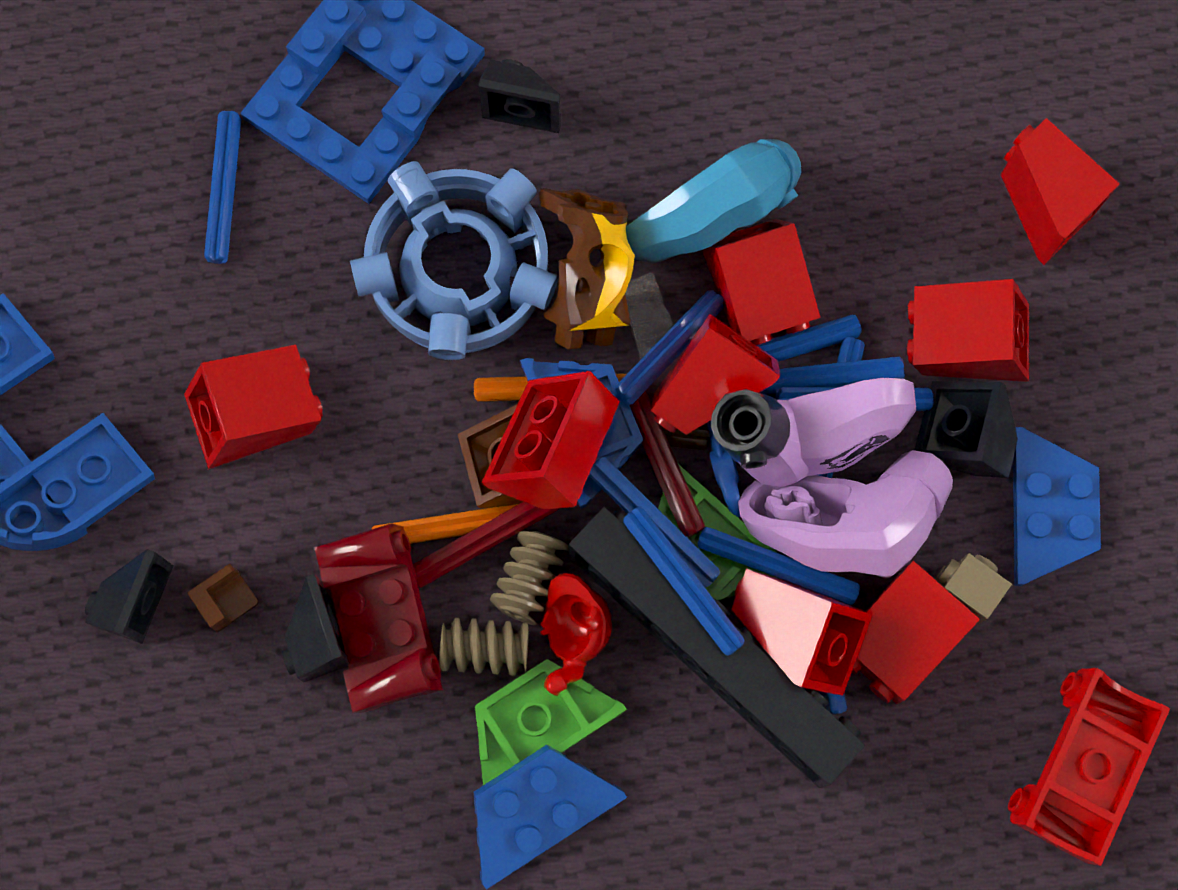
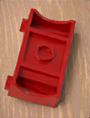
(1090, 766)

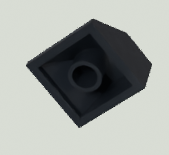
(518, 96)
(970, 428)
(130, 597)
(314, 635)

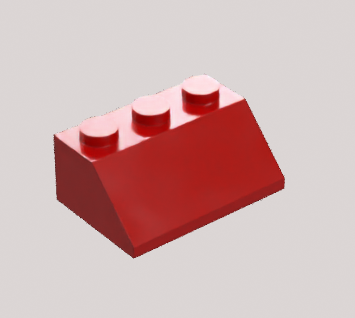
(552, 440)

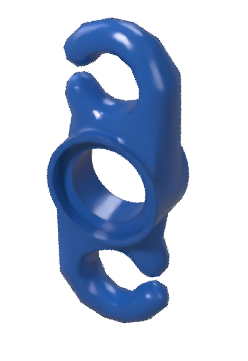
(725, 473)

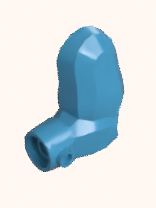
(717, 201)

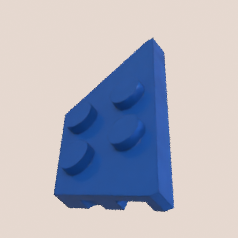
(623, 435)
(1053, 507)
(535, 809)

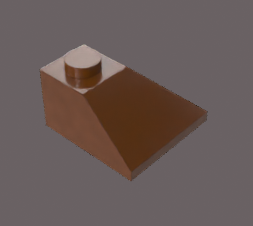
(478, 450)

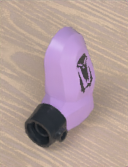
(813, 432)

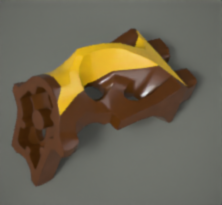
(600, 297)

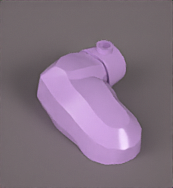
(848, 523)

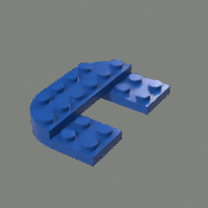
(71, 483)

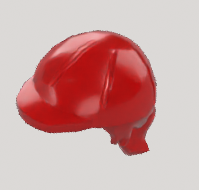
(576, 628)

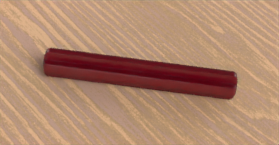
(667, 468)
(478, 541)

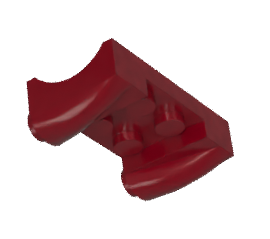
(379, 617)

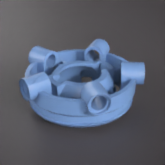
(418, 201)

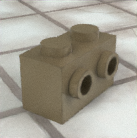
(974, 584)

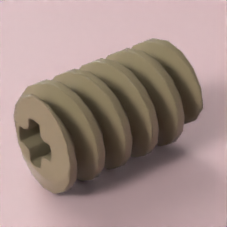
(527, 575)
(484, 647)

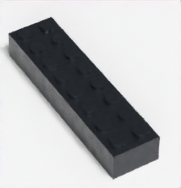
(746, 680)

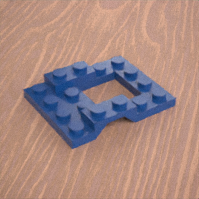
(394, 40)

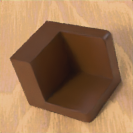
(223, 598)

